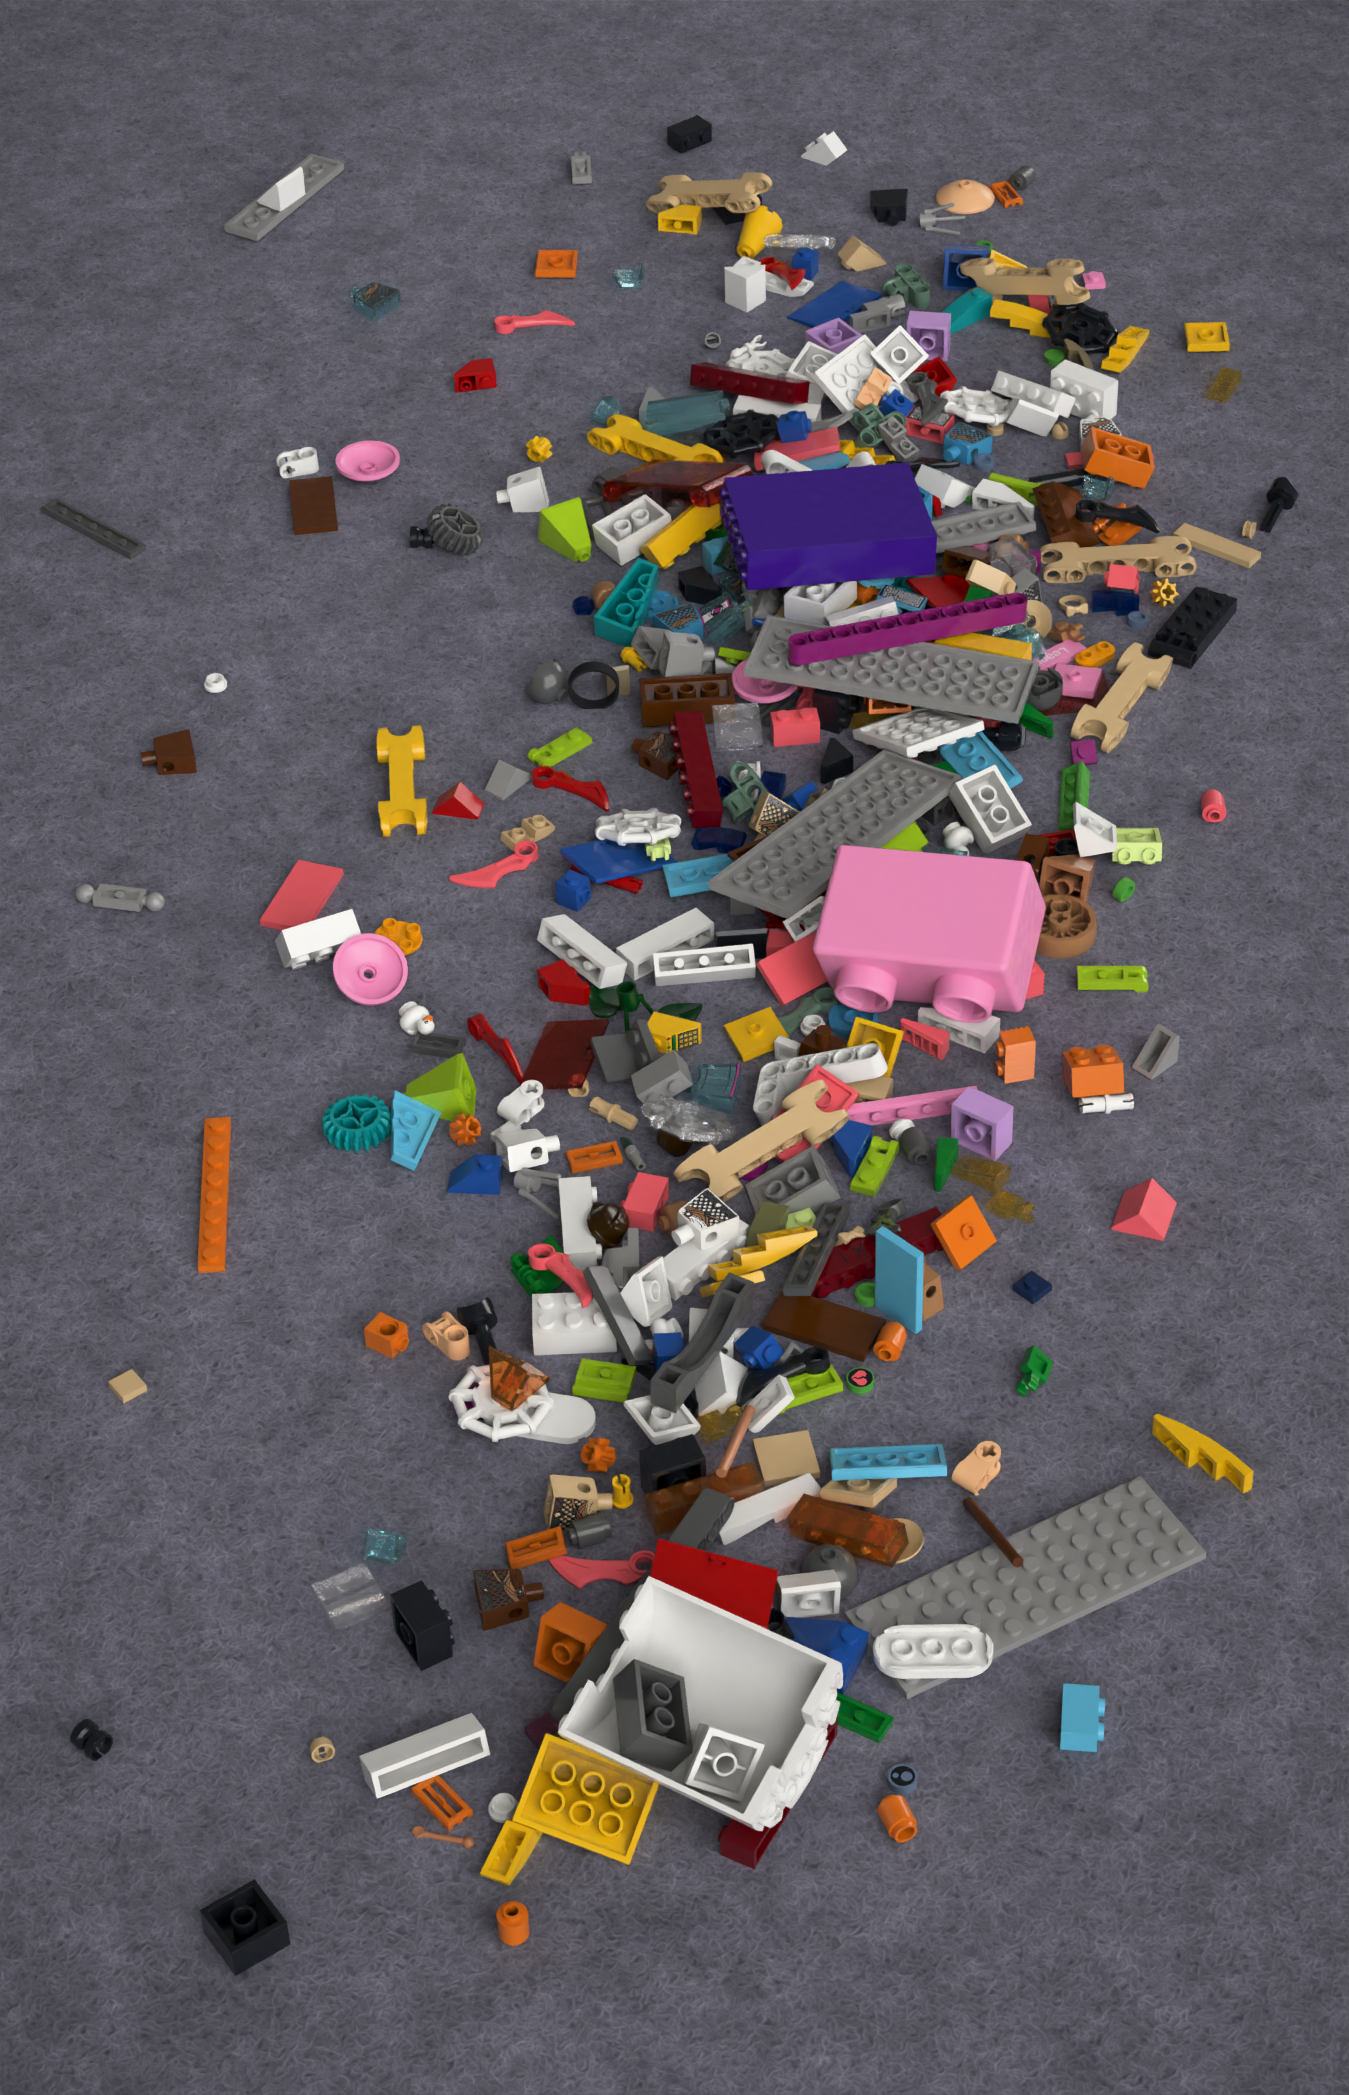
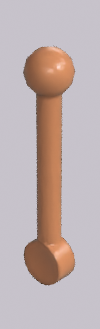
(419, 1832)

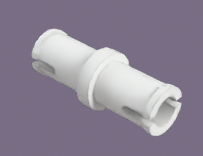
(1106, 1103)

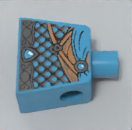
(965, 443)
(680, 619)

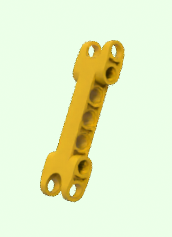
(631, 439)
(402, 806)

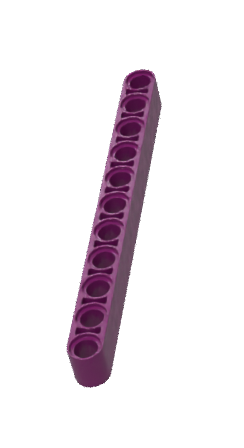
(907, 628)

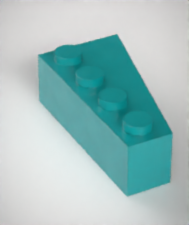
(628, 604)

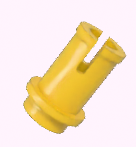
(630, 656)
(621, 1496)

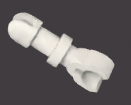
(752, 345)

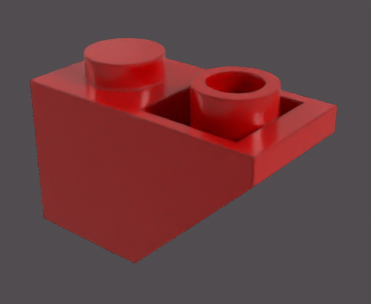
(475, 376)
(563, 984)

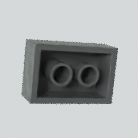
(652, 1715)

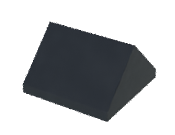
(757, 937)

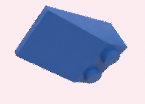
(833, 1639)

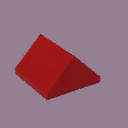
(940, 373)

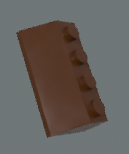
(1058, 509)
(667, 695)

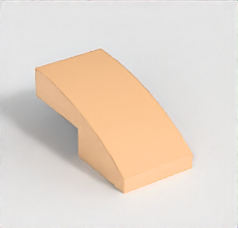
(873, 389)

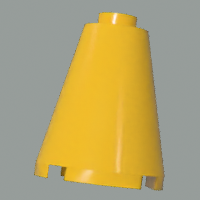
(755, 228)

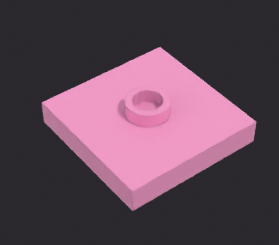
(1079, 680)

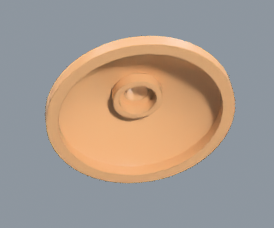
(967, 196)

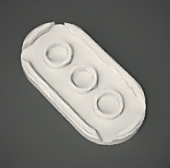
(566, 1423)
(933, 1651)

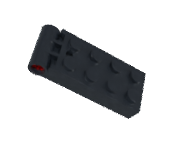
(1193, 626)

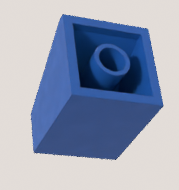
(956, 255)

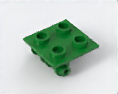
(534, 1280)

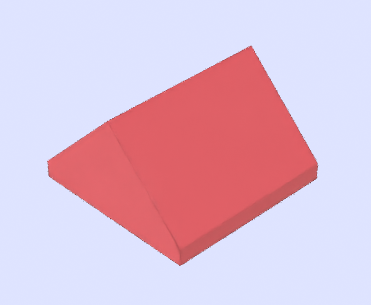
(1145, 1211)

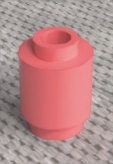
(1213, 806)

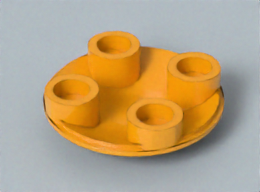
(403, 934)

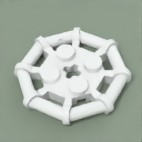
(763, 361)
(977, 406)
(638, 826)
(493, 1412)

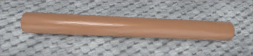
(735, 1441)

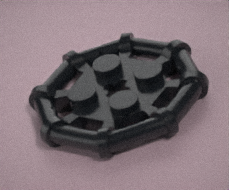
(1070, 327)
(742, 433)

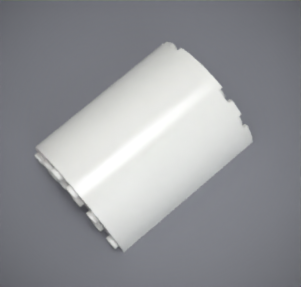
(734, 1681)

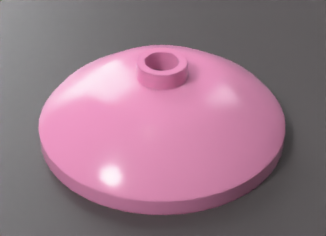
(367, 460)
(759, 689)
(370, 955)

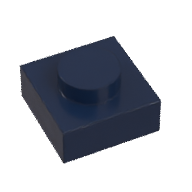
(1032, 1287)

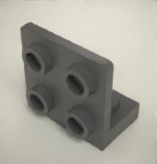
(625, 1052)

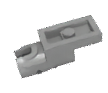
(877, 313)
(623, 1261)

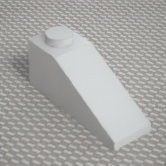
(994, 494)
(973, 1035)

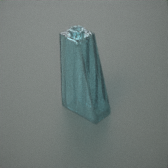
(685, 413)

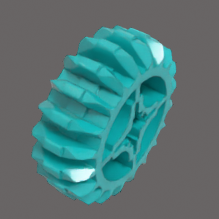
(356, 1122)

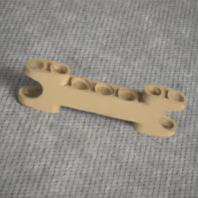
(732, 194)
(1053, 280)
(1158, 556)
(1107, 718)
(799, 1121)

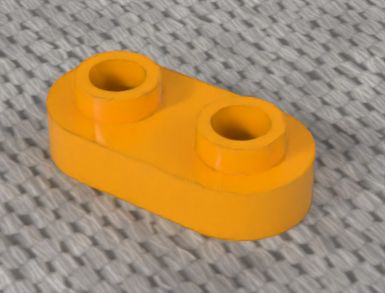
(1095, 655)

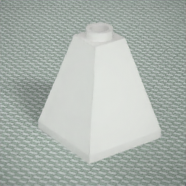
(722, 1761)

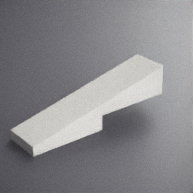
(770, 1504)

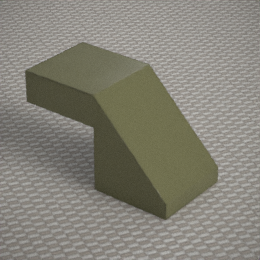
(769, 1218)

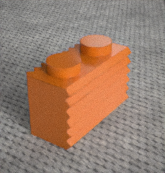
(1015, 1055)

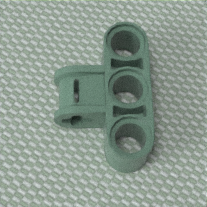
(909, 285)
(869, 434)
(742, 796)

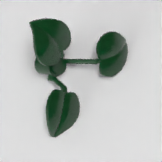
(607, 1002)

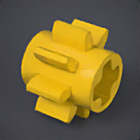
(539, 449)
(1165, 587)

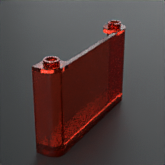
(700, 478)

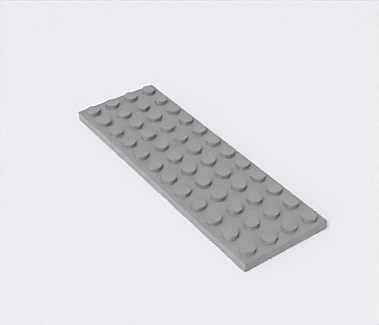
(906, 674)
(861, 811)
(1067, 1571)

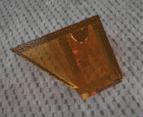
(512, 1379)

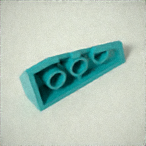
(969, 308)

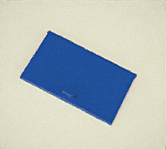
(834, 303)
(609, 861)

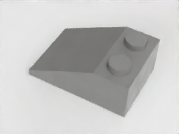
(797, 1183)

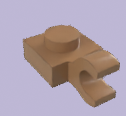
(1065, 630)

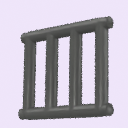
(625, 498)

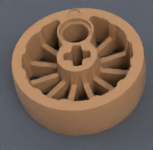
(1063, 935)

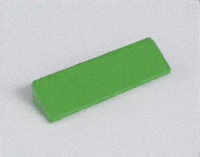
(1077, 790)

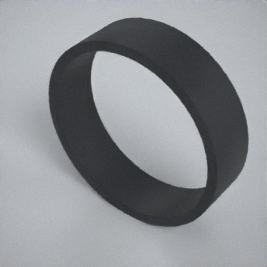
(593, 666)

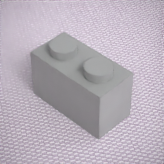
(662, 1077)

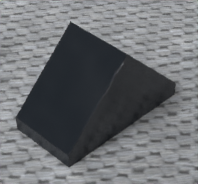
(836, 762)

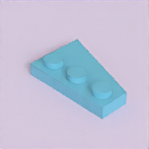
(410, 1129)

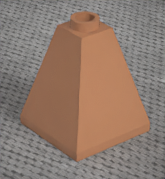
(1067, 876)

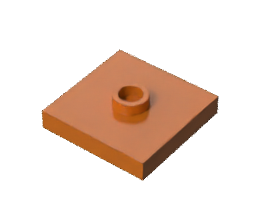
(556, 264)
(963, 1232)

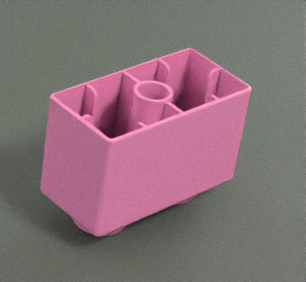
(929, 931)

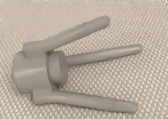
(928, 220)
(530, 1180)

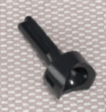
(1280, 496)
(1007, 735)
(480, 1320)

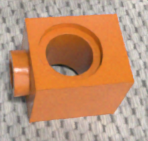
(386, 1335)

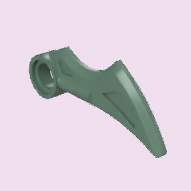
(808, 1006)

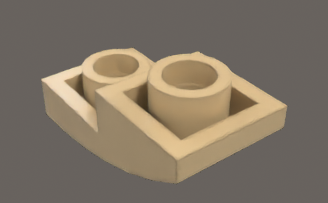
(531, 829)

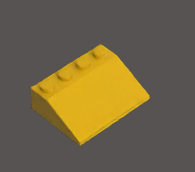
(586, 1800)

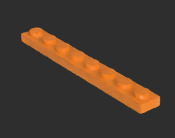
(214, 1195)

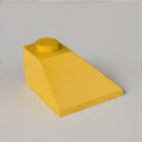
(884, 1036)

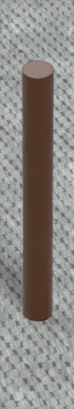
(992, 1531)

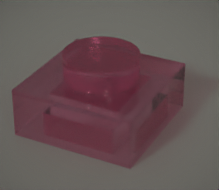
(537, 1729)

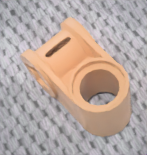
(448, 1336)
(978, 1467)

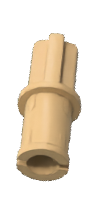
(613, 1113)

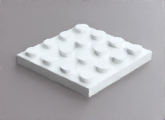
(848, 372)
(918, 731)

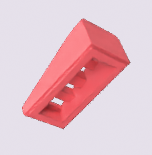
(931, 1039)

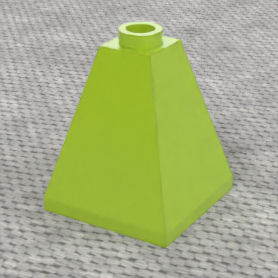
(565, 530)
(446, 1088)

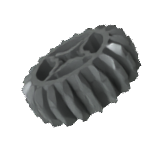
(455, 529)

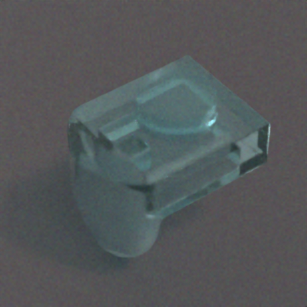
(630, 278)
(607, 407)
(1096, 489)
(384, 1546)

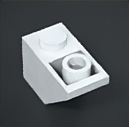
(825, 150)

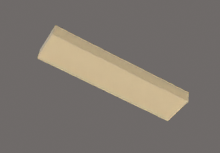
(1219, 546)

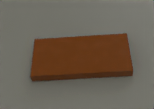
(313, 505)
(824, 1325)

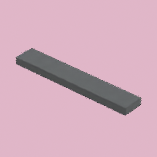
(93, 528)
(816, 1252)

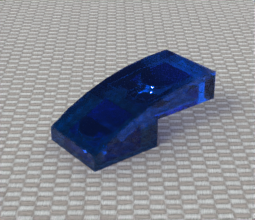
(1116, 601)
(722, 838)

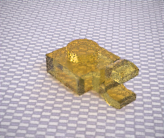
(1009, 1205)
(717, 1426)

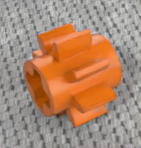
(465, 1129)
(598, 1455)

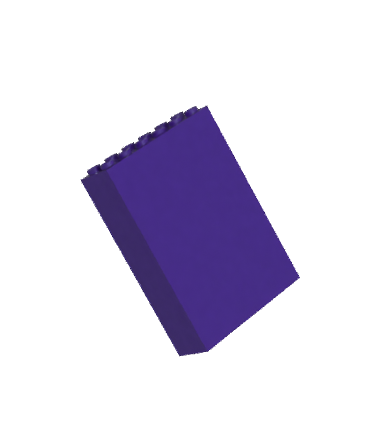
(828, 526)

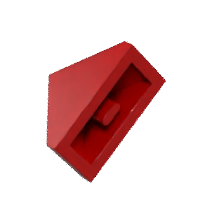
(459, 803)

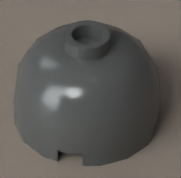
(549, 683)
(1046, 689)
(833, 1557)

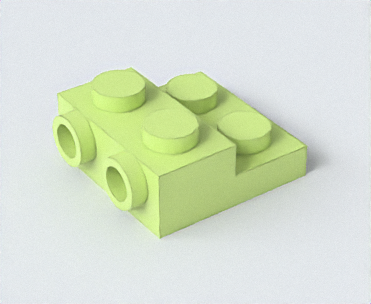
(1138, 845)

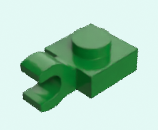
(1036, 1369)

